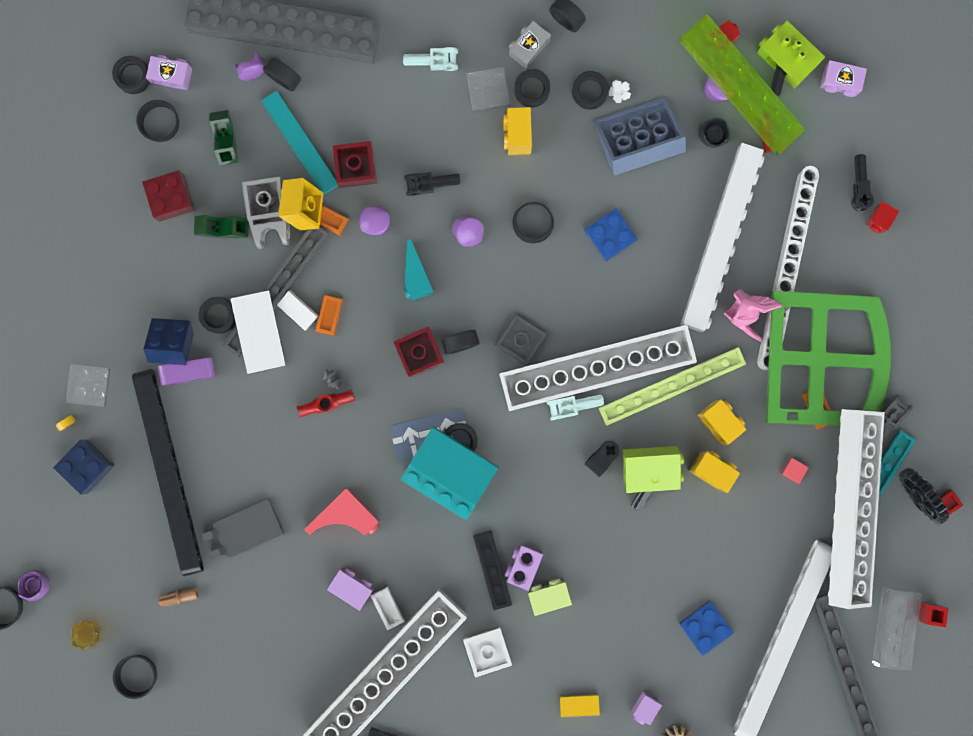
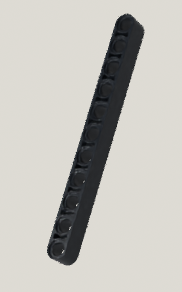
(167, 472)

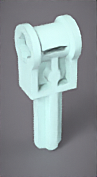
(437, 59)
(569, 406)

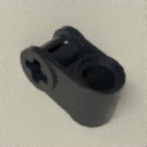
(599, 460)

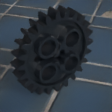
(924, 496)

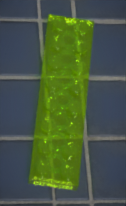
(741, 84)

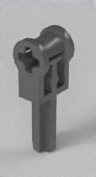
(895, 412)

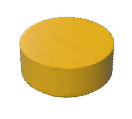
(65, 423)

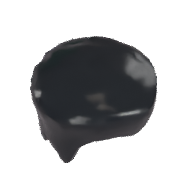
(714, 133)

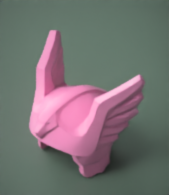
(747, 310)

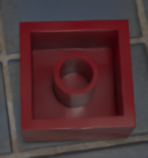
(354, 164)
(168, 196)
(418, 352)

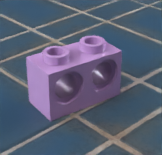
(528, 568)

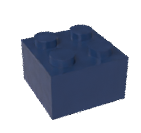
(168, 341)
(83, 466)

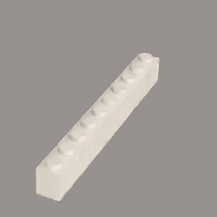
(722, 236)

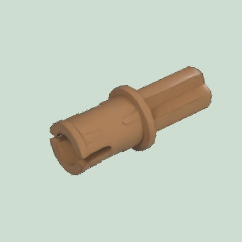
(178, 597)

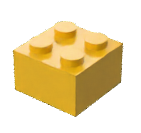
(518, 127)
(301, 204)
(722, 421)
(714, 471)

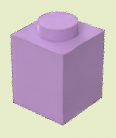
(645, 709)

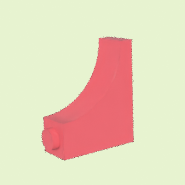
(346, 510)

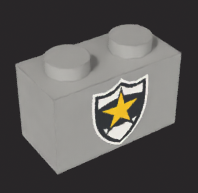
(529, 44)

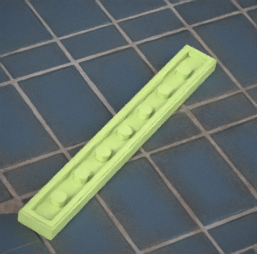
(672, 386)

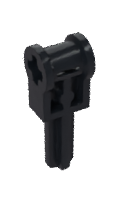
(425, 182)
(861, 188)

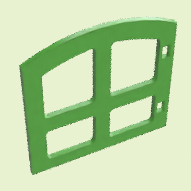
(818, 358)

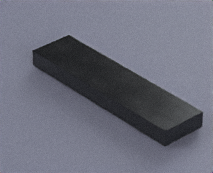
(492, 570)

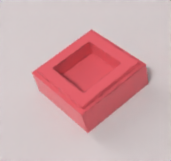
(794, 470)

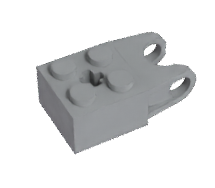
(264, 215)

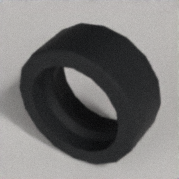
(567, 14)
(120, 65)
(532, 73)
(282, 74)
(590, 75)
(203, 315)
(460, 342)
(461, 426)

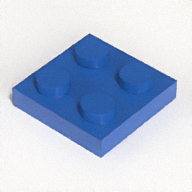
(610, 234)
(706, 628)

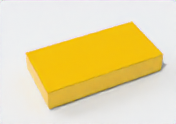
(579, 705)

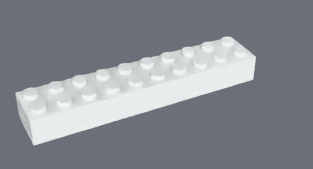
(597, 368)
(856, 509)
(390, 668)

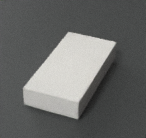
(297, 310)
(387, 608)

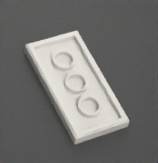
(257, 331)

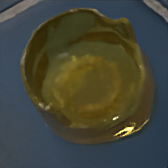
(85, 635)

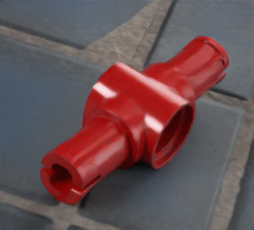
(316, 407)

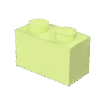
(549, 597)

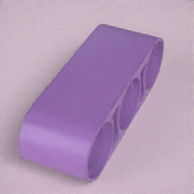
(192, 371)

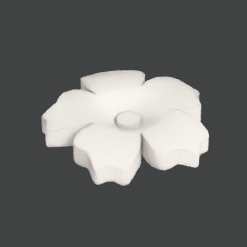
(619, 91)

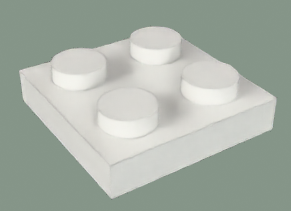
(487, 652)

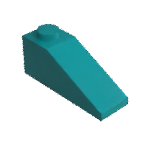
(415, 277)

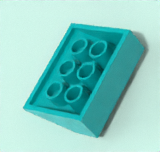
(449, 473)

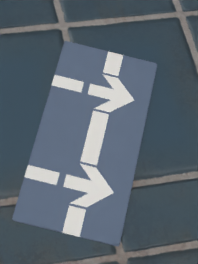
(411, 434)

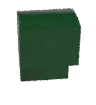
(224, 137)
(221, 227)

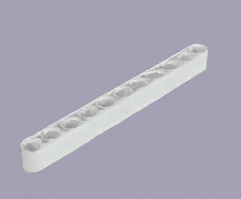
(797, 242)
(784, 640)

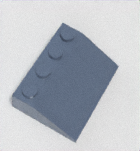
(640, 136)

